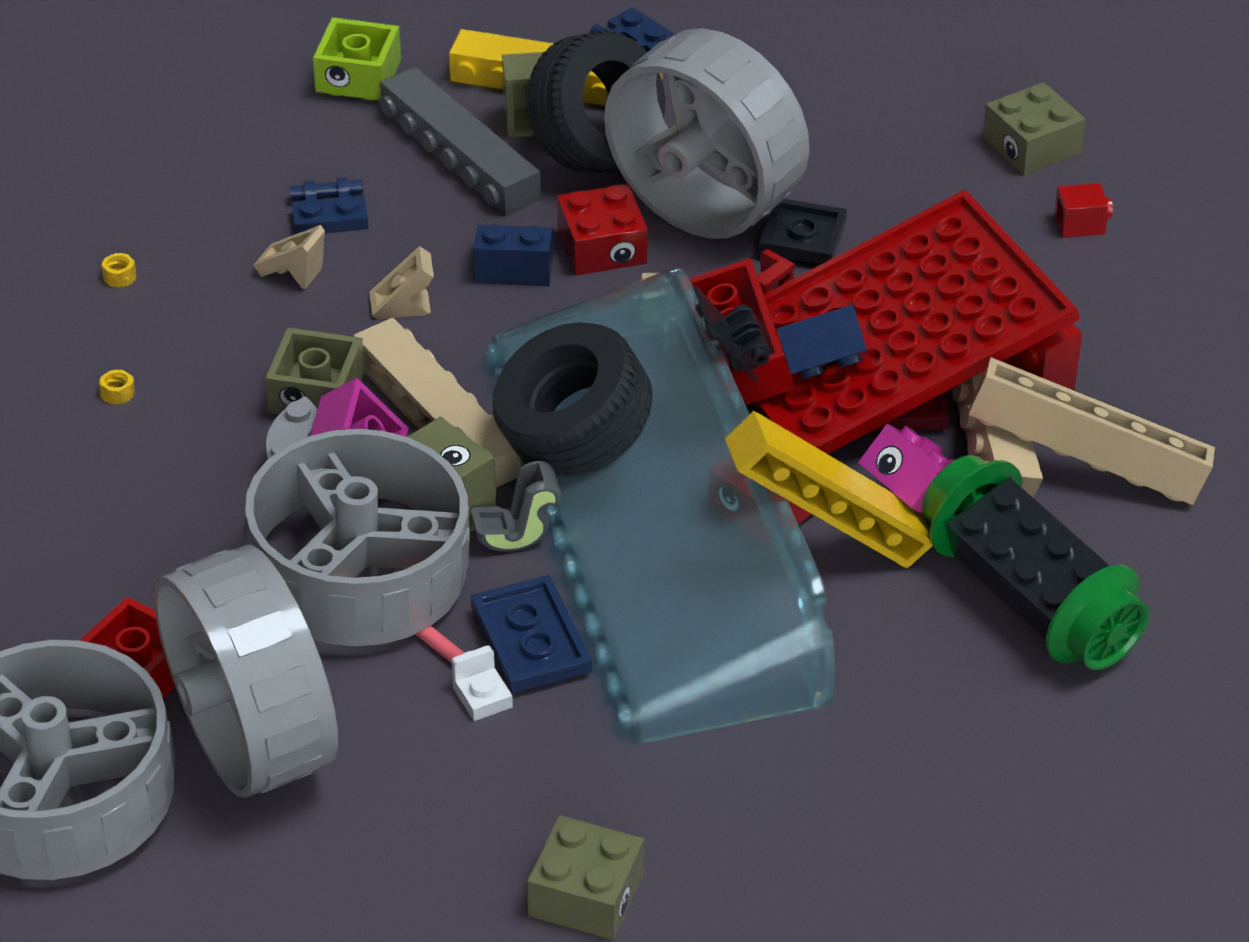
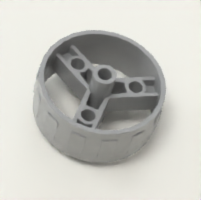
(729, 116)
(337, 571)
(246, 670)
(42, 818)

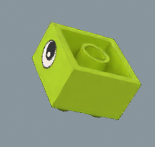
(356, 58)

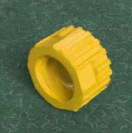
(118, 270)
(110, 389)

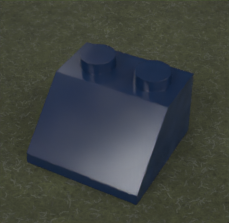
(513, 255)
(822, 341)

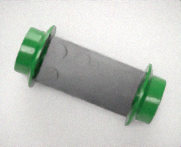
(1035, 562)

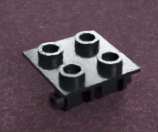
(736, 333)

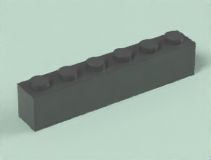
(460, 141)

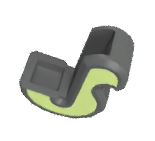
(527, 518)

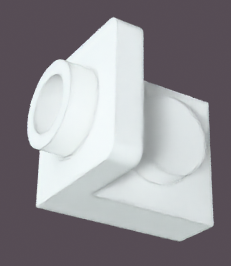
(480, 684)

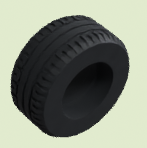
(557, 96)
(549, 371)

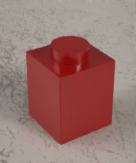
(1082, 210)

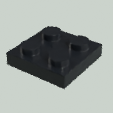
(803, 231)

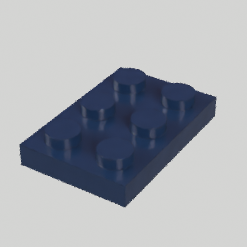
(531, 634)

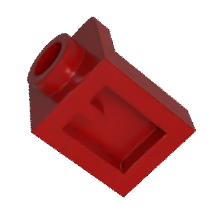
(774, 271)

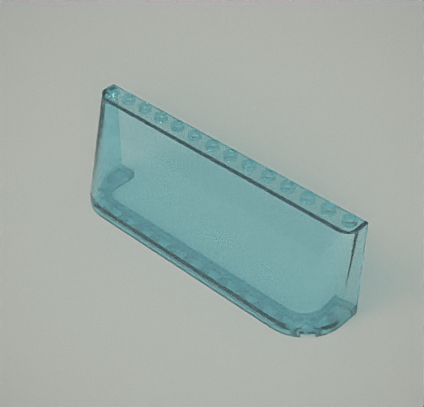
(677, 556)

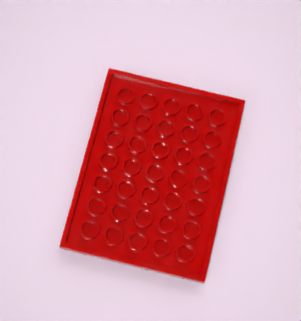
(932, 313)

